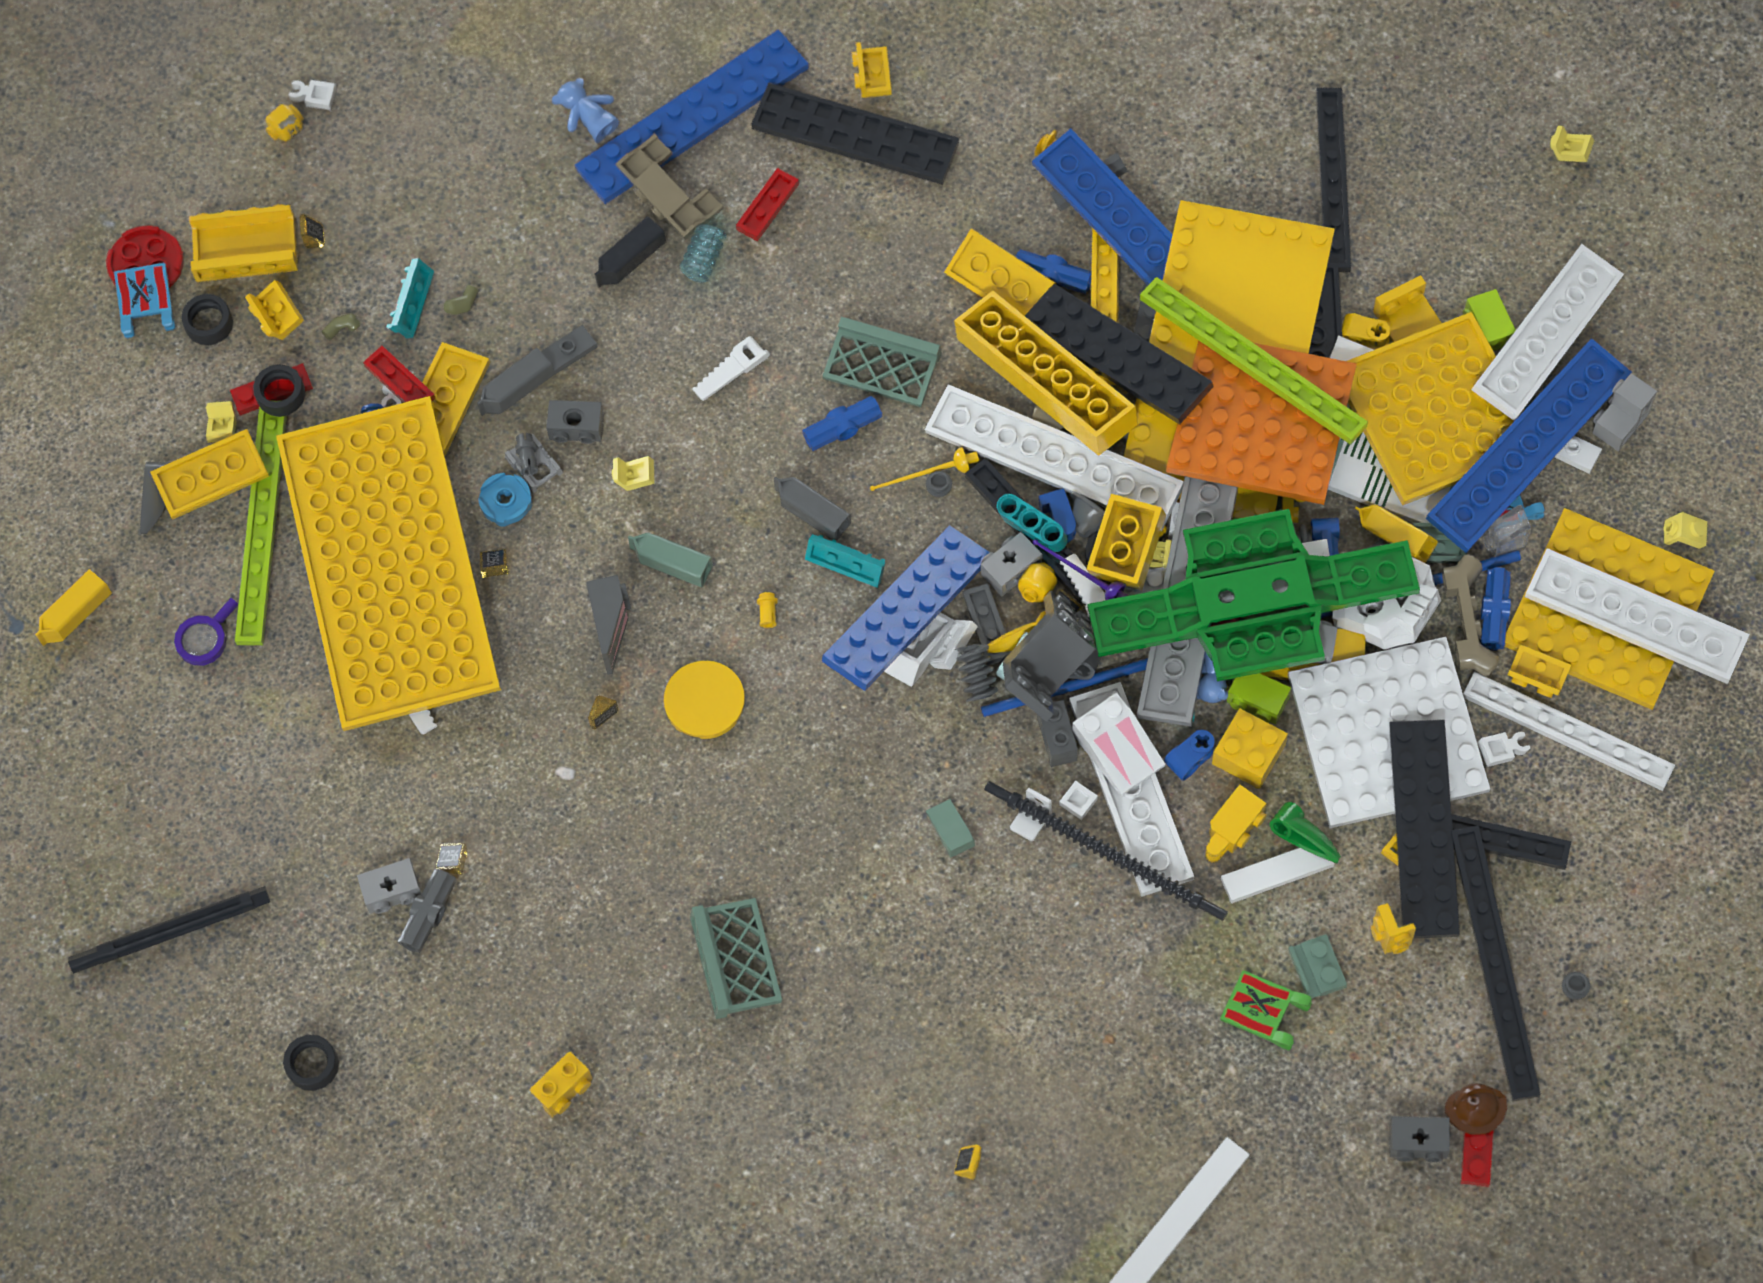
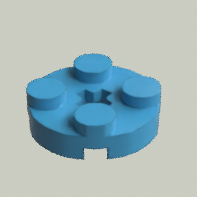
(510, 512)

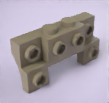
(666, 197)

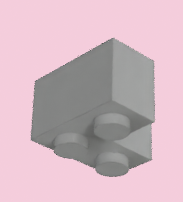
(1626, 412)

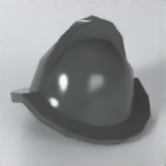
(1087, 515)

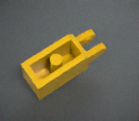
(1234, 822)

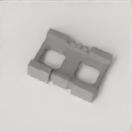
(542, 457)

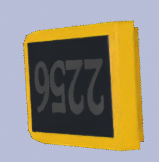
(968, 1161)

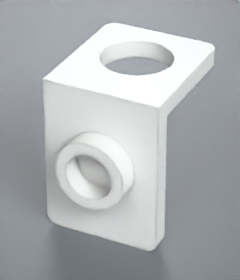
(1025, 825)

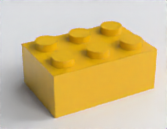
(1126, 541)

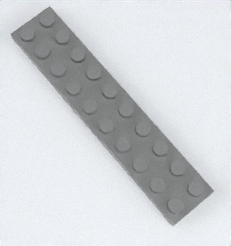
(1177, 667)

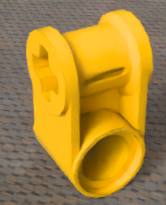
(1365, 330)

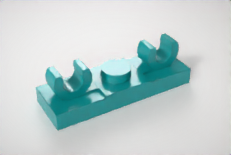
(411, 298)
(845, 560)

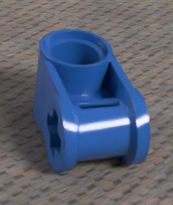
(1187, 757)

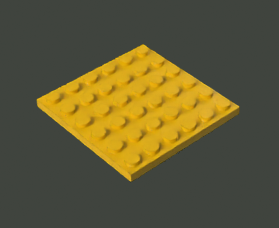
(1422, 406)
(1593, 652)

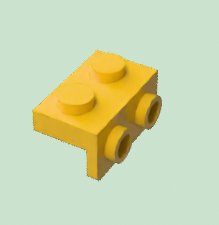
(873, 71)
(275, 311)
(1539, 670)
(1387, 932)
(561, 1084)

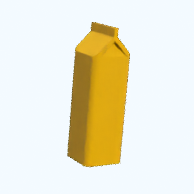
(1394, 529)
(72, 608)

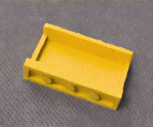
(243, 243)

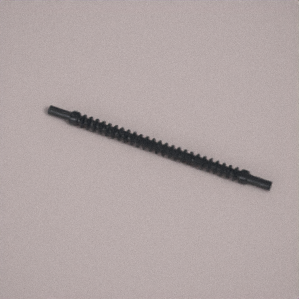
(1195, 900)

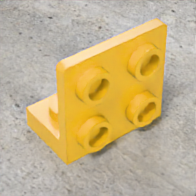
(1406, 309)

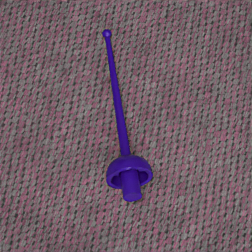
(1113, 591)

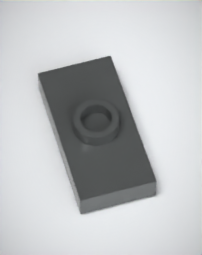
(569, 349)

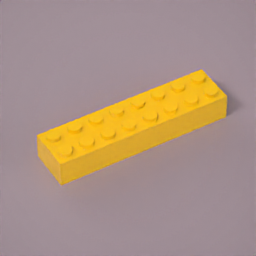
(1046, 373)

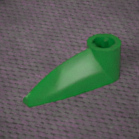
(1294, 828)

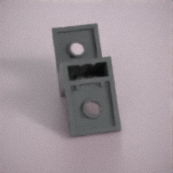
(1048, 655)

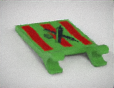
(1260, 1007)

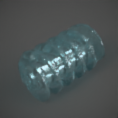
(701, 252)

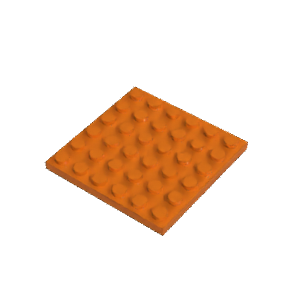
(1255, 437)

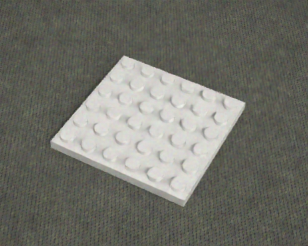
(1347, 720)

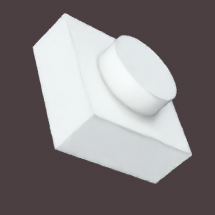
(1078, 800)

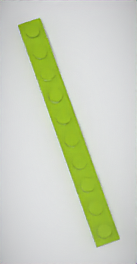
(1254, 360)
(260, 534)

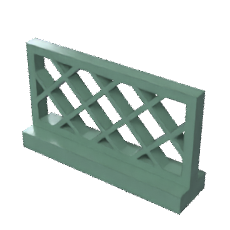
(889, 341)
(711, 961)

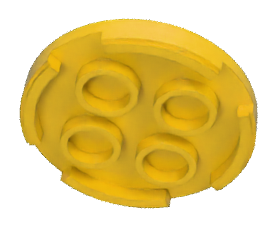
(704, 699)

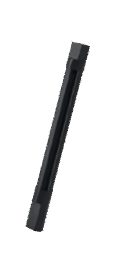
(169, 929)

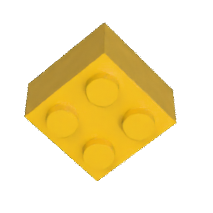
(1249, 748)

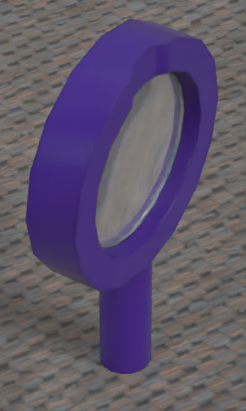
(202, 638)

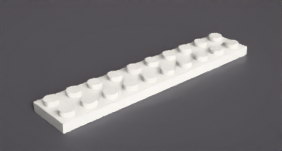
(1047, 452)

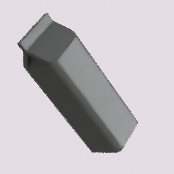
(515, 383)
(812, 507)

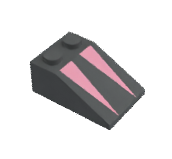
(609, 607)

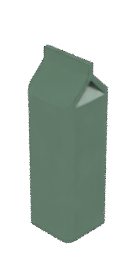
(671, 558)

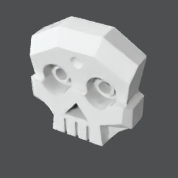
(1391, 624)

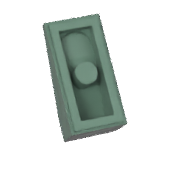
(950, 828)

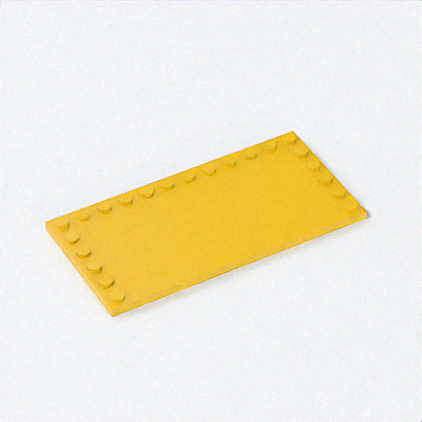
(1254, 277)
(387, 564)

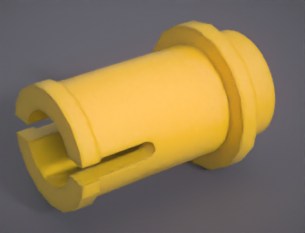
(767, 609)

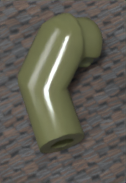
(463, 303)
(339, 322)

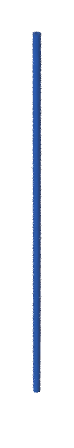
(1138, 666)

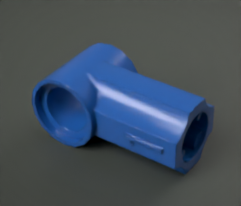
(1326, 529)

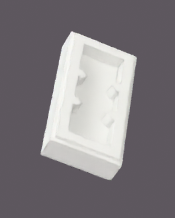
(1580, 454)
(956, 637)

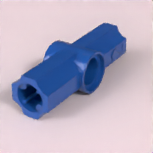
(1058, 270)
(842, 423)
(1495, 608)

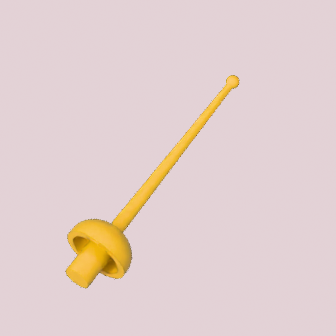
(960, 461)

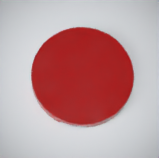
(146, 247)

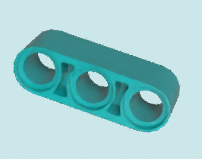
(1023, 514)

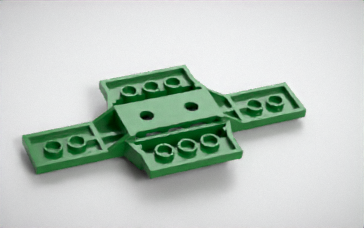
(1247, 559)

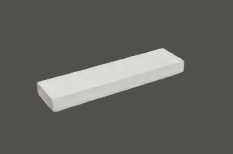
(1272, 873)

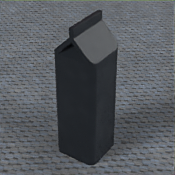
(629, 252)

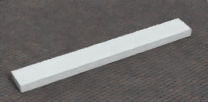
(1568, 731)
(1183, 1214)

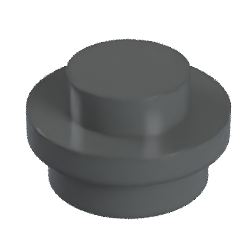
(938, 484)
(1575, 985)

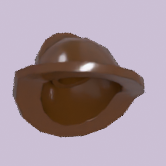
(1476, 1108)

